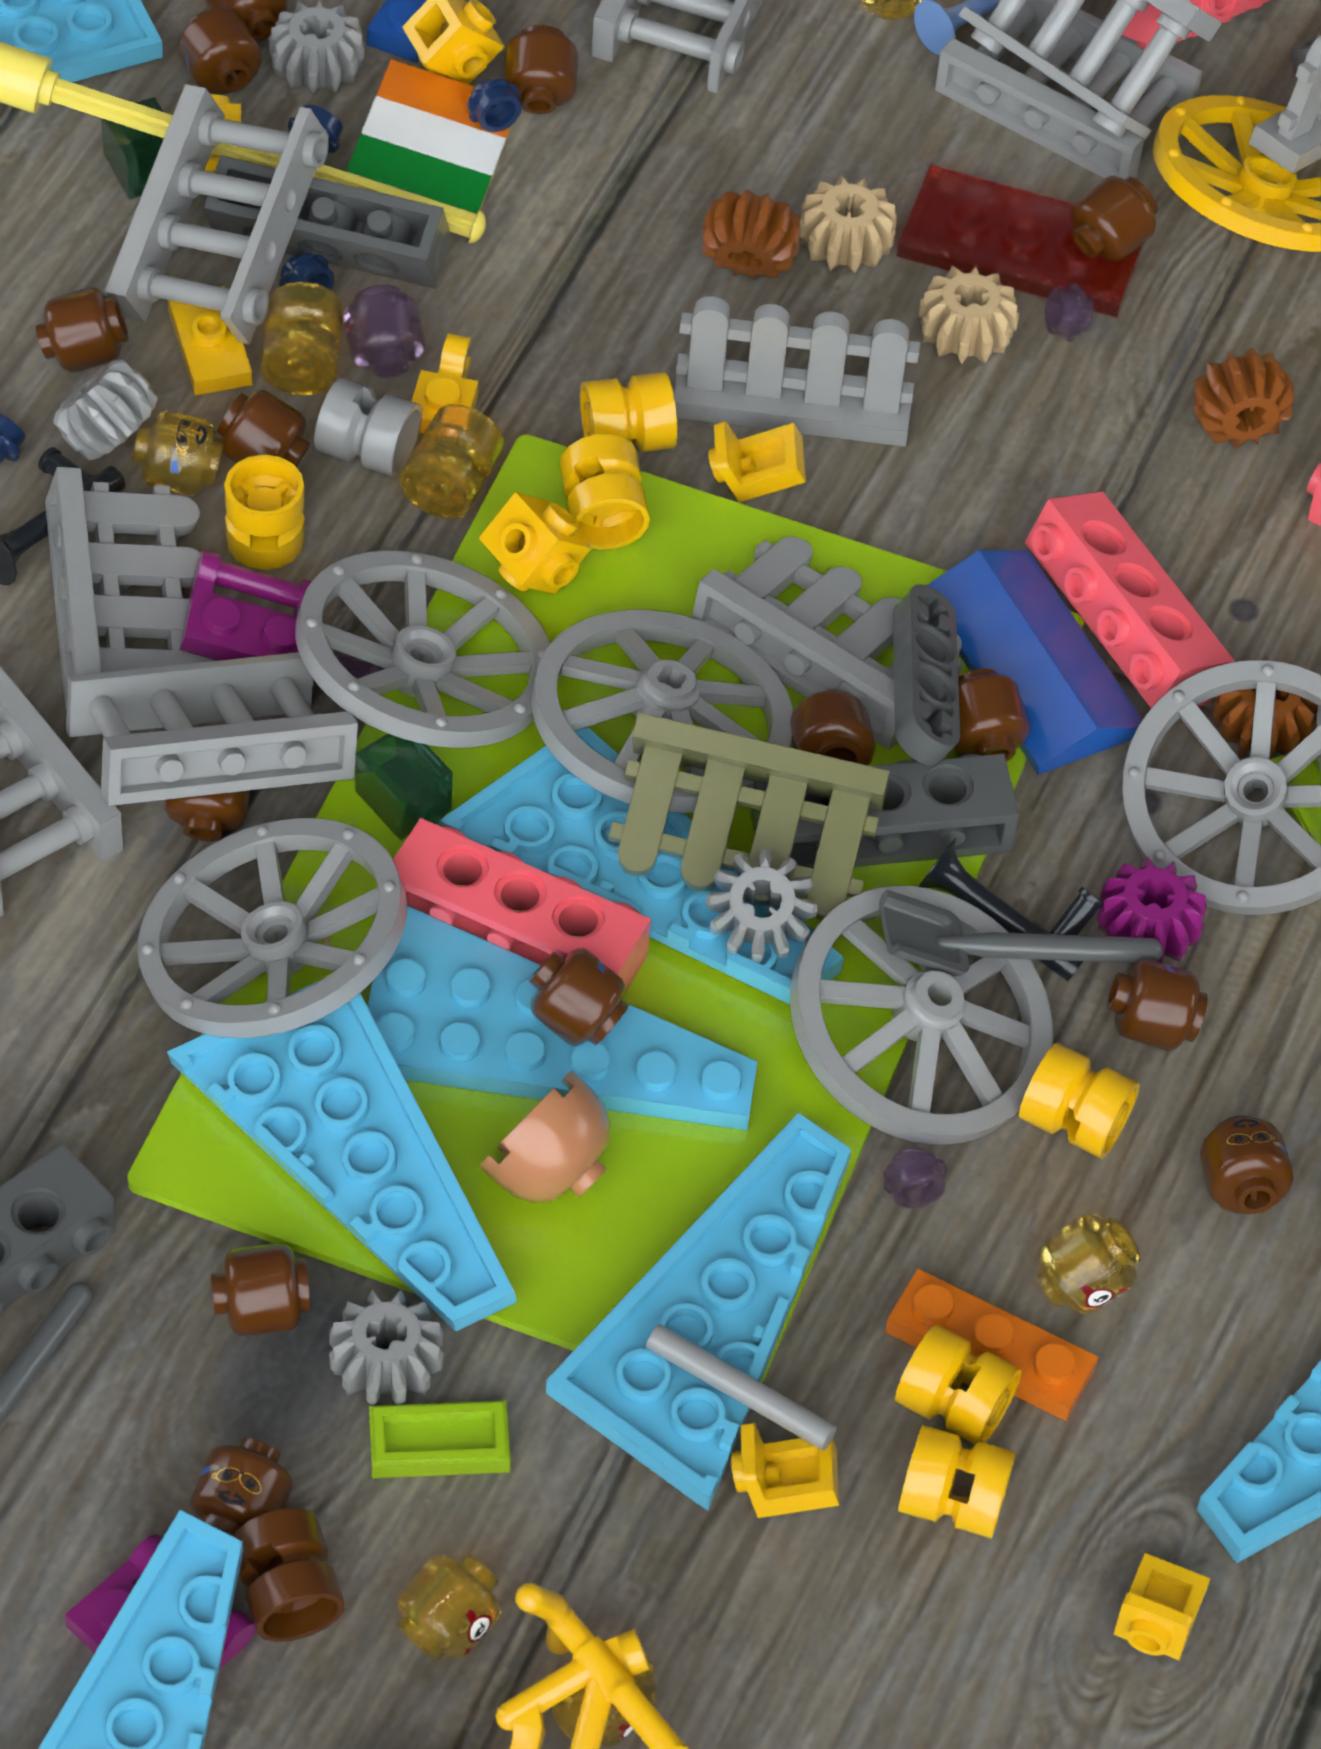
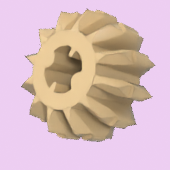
(847, 224)
(968, 314)

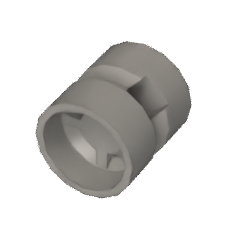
(361, 425)

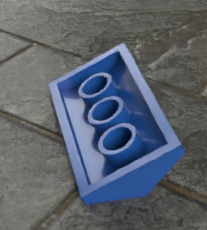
(1024, 630)

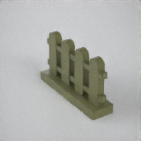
(726, 764)

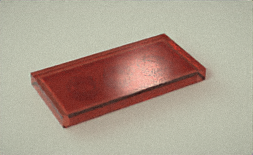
(1010, 233)

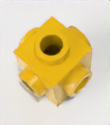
(454, 38)
(535, 544)

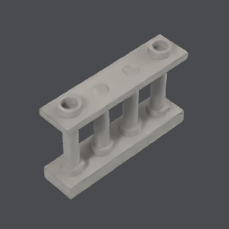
(620, 22)
(1175, 22)
(1049, 117)
(180, 178)
(215, 757)
(51, 776)

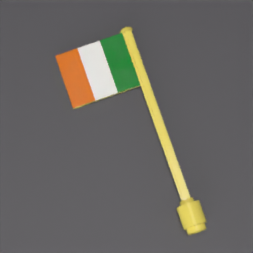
(410, 147)

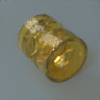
(302, 339)
(451, 461)

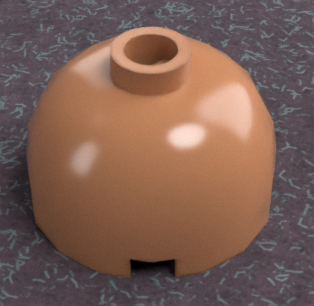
(554, 1146)

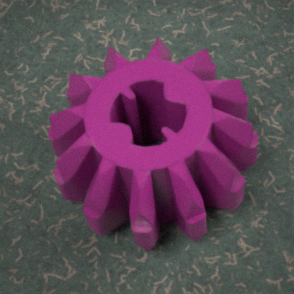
(1153, 905)

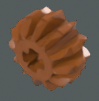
(751, 234)
(1243, 398)
(1291, 722)

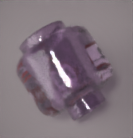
(384, 330)

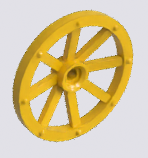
(1263, 191)

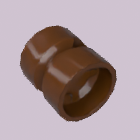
(287, 1575)

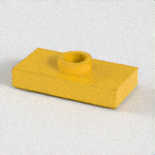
(209, 349)

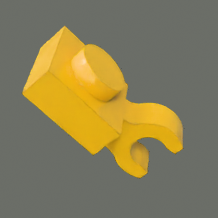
(449, 384)

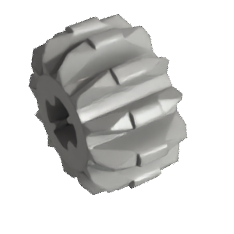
(316, 47)
(105, 409)
(781, 894)
(366, 1365)

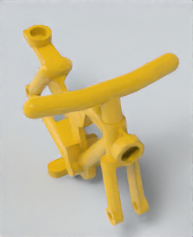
(599, 1665)

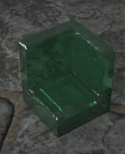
(131, 152)

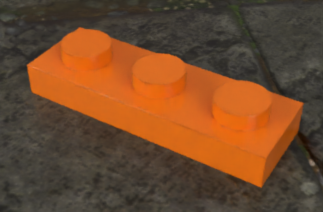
(1050, 1366)

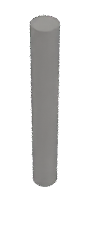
(741, 1387)

